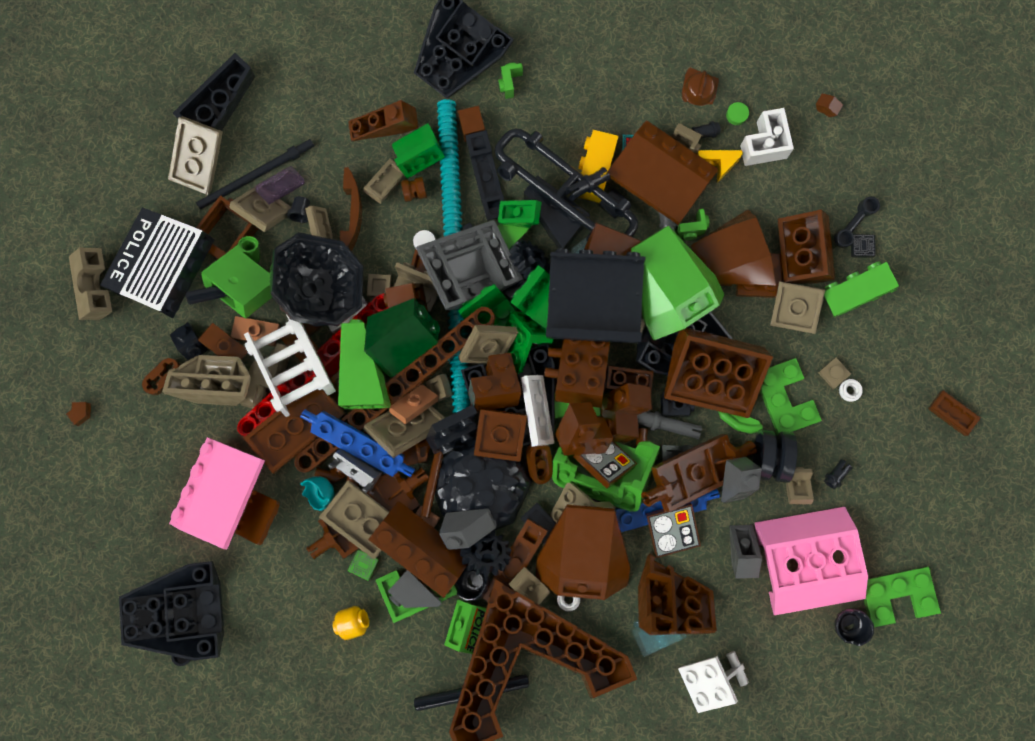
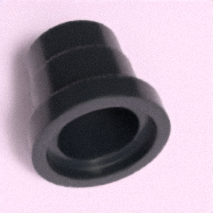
(298, 212)

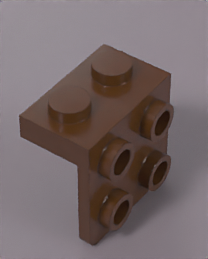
(257, 517)

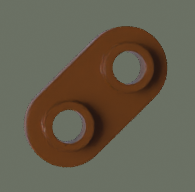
(539, 458)

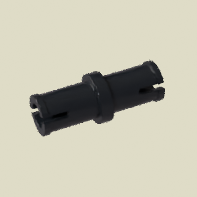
(587, 183)

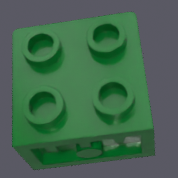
(417, 151)
(493, 299)
(528, 333)

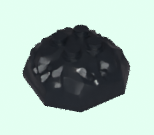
(316, 280)
(482, 483)

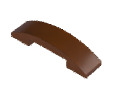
(351, 188)
(521, 554)

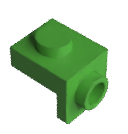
(507, 72)
(692, 230)

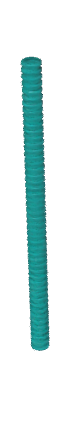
(452, 221)

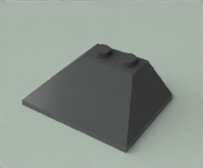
(468, 263)

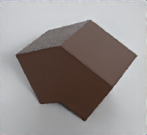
(828, 105)
(80, 412)

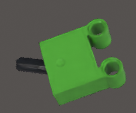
(236, 279)

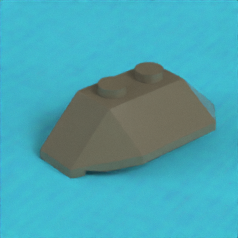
(209, 380)

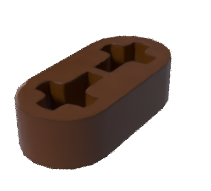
(158, 373)

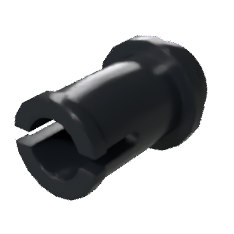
(708, 130)
(836, 476)

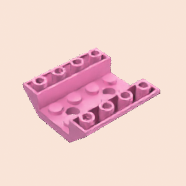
(811, 542)

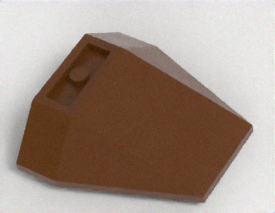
(584, 554)

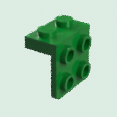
(534, 296)

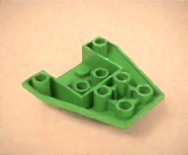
(675, 284)

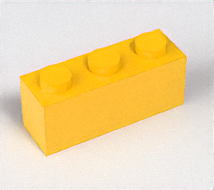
(599, 154)

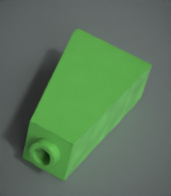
(359, 376)

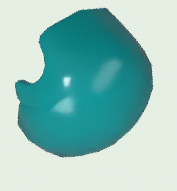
(318, 491)

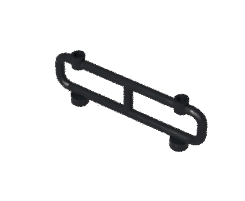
(510, 168)

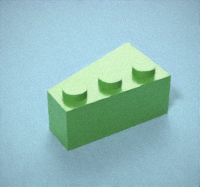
(860, 288)

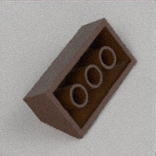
(418, 549)

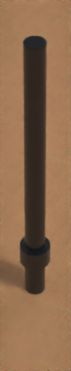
(292, 153)

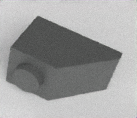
(740, 479)
(466, 527)
(744, 551)
(413, 593)

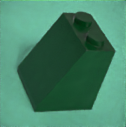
(400, 336)

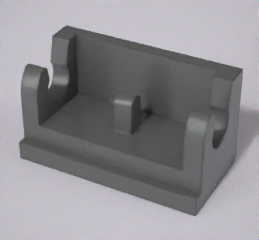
(356, 469)

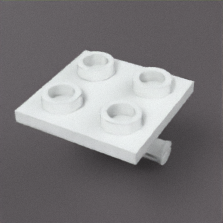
(710, 684)

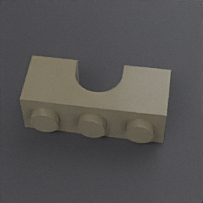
(86, 268)

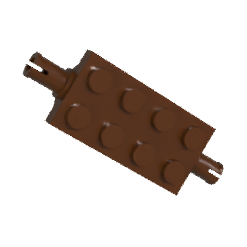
(693, 472)
(387, 493)

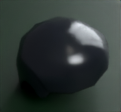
(469, 592)
(862, 630)

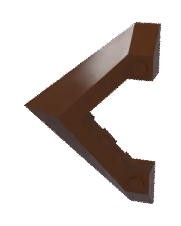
(517, 624)

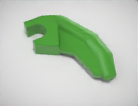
(740, 423)

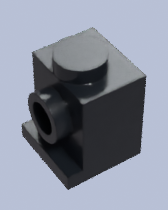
(669, 409)

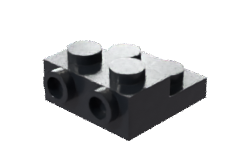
(452, 430)

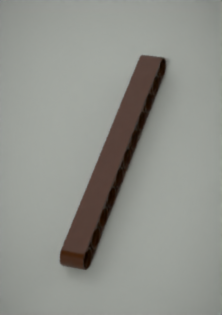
(314, 450)

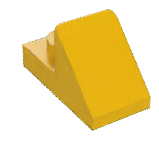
(723, 159)

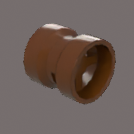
(413, 189)

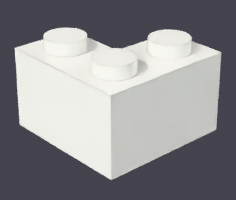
(772, 141)

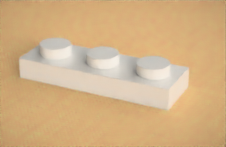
(537, 410)

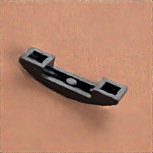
(485, 173)

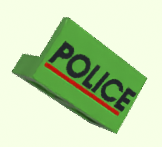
(465, 627)

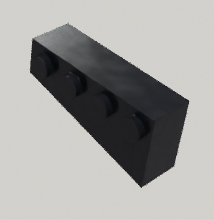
(219, 94)

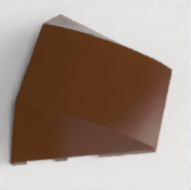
(737, 253)
(673, 603)

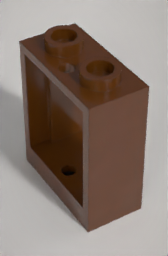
(214, 216)

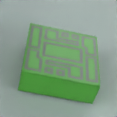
(363, 565)

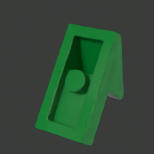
(519, 213)

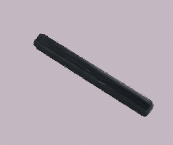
(452, 696)

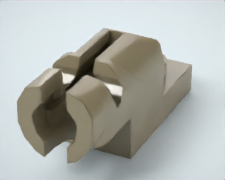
(258, 384)

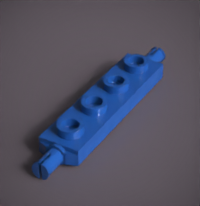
(355, 443)
(632, 520)

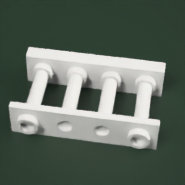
(310, 363)

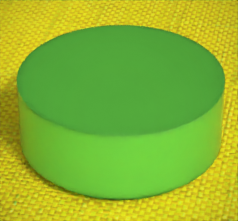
(737, 113)

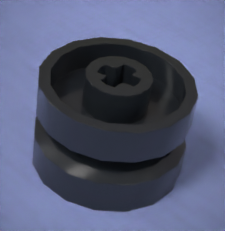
(776, 455)

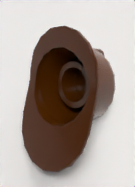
(699, 87)

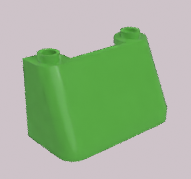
(622, 494)

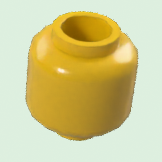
(351, 623)

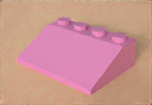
(216, 493)

